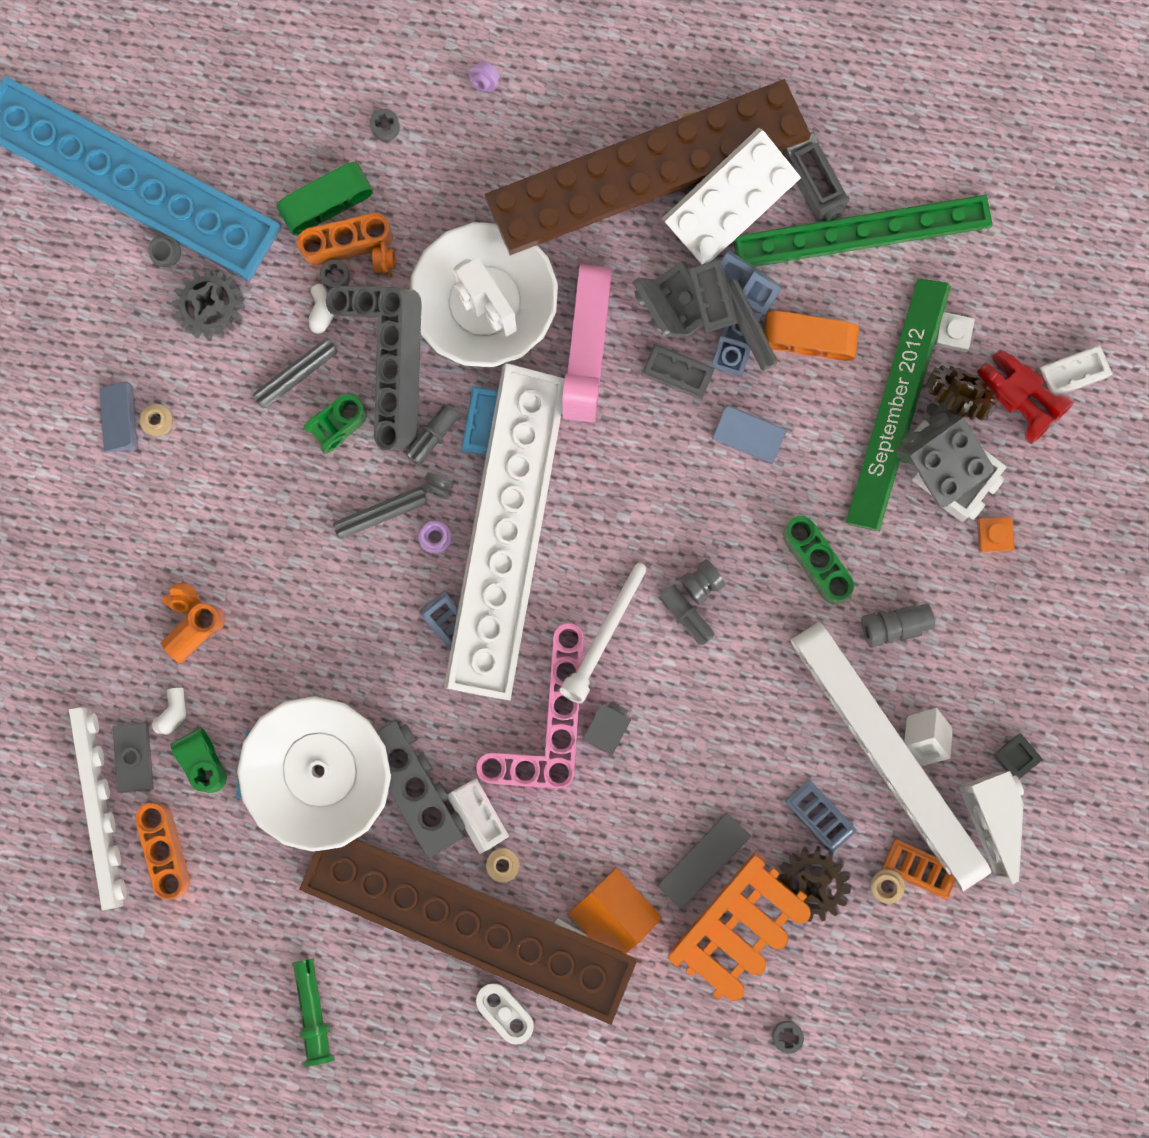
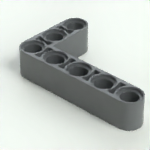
(396, 356)

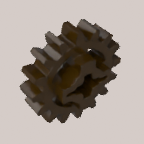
(961, 392)
(824, 874)

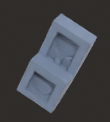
(757, 286)

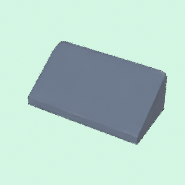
(118, 417)
(749, 434)

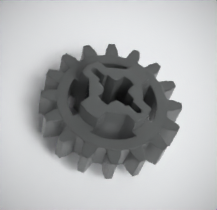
(205, 316)

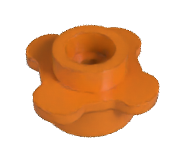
(383, 259)
(181, 598)

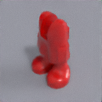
(1020, 385)

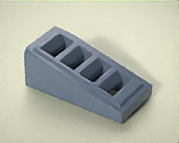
(432, 607)
(841, 837)

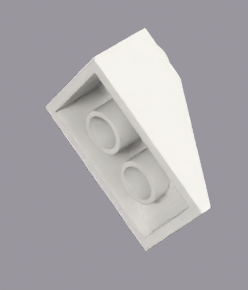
(998, 817)

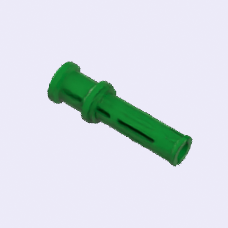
(314, 1029)

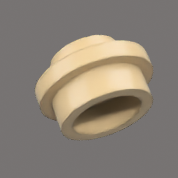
(163, 426)
(514, 865)
(888, 896)

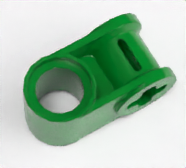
(334, 423)
(196, 755)

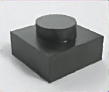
(1018, 756)

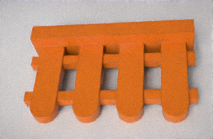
(724, 936)

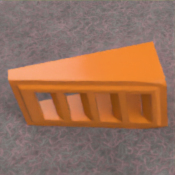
(893, 856)

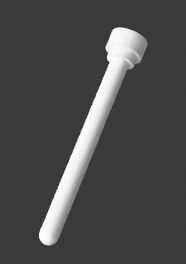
(576, 686)

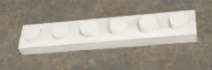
(99, 820)

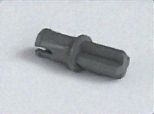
(432, 434)
(687, 615)

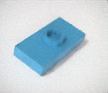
(479, 421)

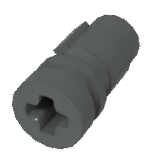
(901, 623)

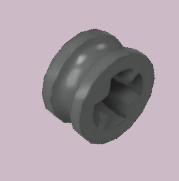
(391, 118)
(343, 269)
(437, 485)
(795, 1029)

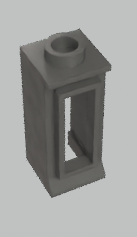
(828, 207)

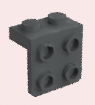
(671, 302)
(946, 457)

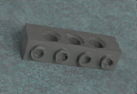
(449, 830)

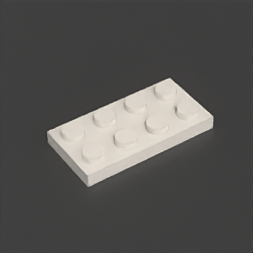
(731, 197)

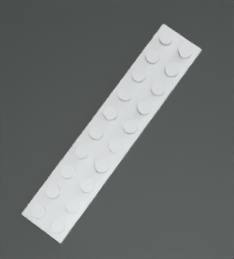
(505, 533)

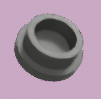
(164, 251)

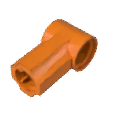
(191, 634)

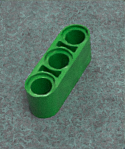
(324, 198)
(817, 544)

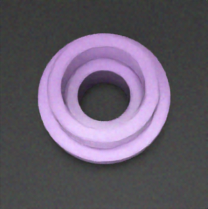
(484, 76)
(430, 527)

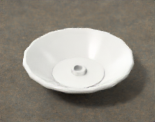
(523, 279)
(281, 778)

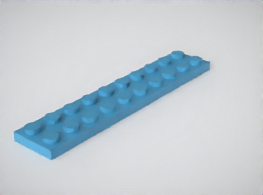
(133, 181)

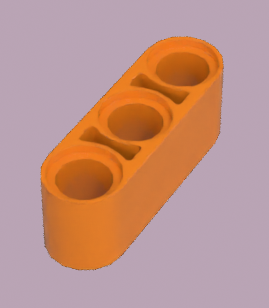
(329, 234)
(811, 335)
(150, 838)

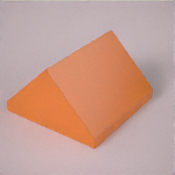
(615, 913)

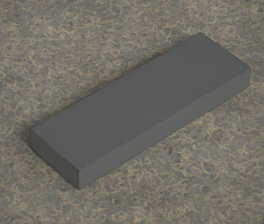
(704, 861)

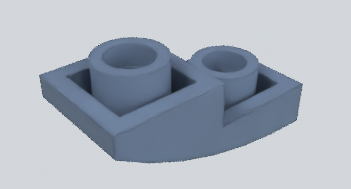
(732, 350)

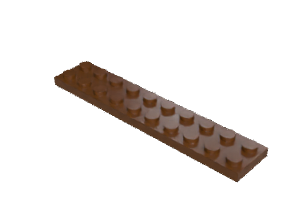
(640, 167)
(472, 927)

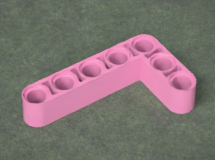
(587, 343)
(555, 723)

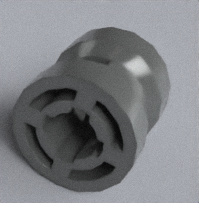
(702, 581)

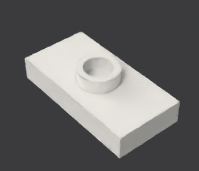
(1075, 371)
(478, 816)

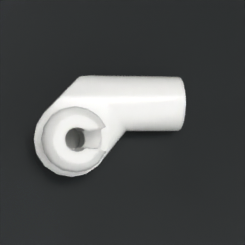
(320, 316)
(173, 715)

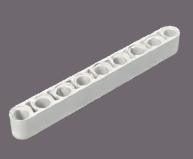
(891, 756)

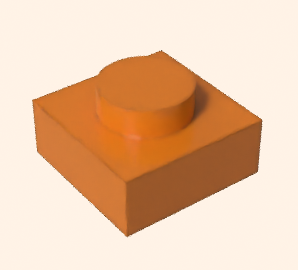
(995, 534)

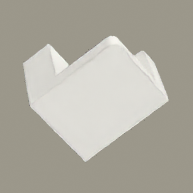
(928, 737)

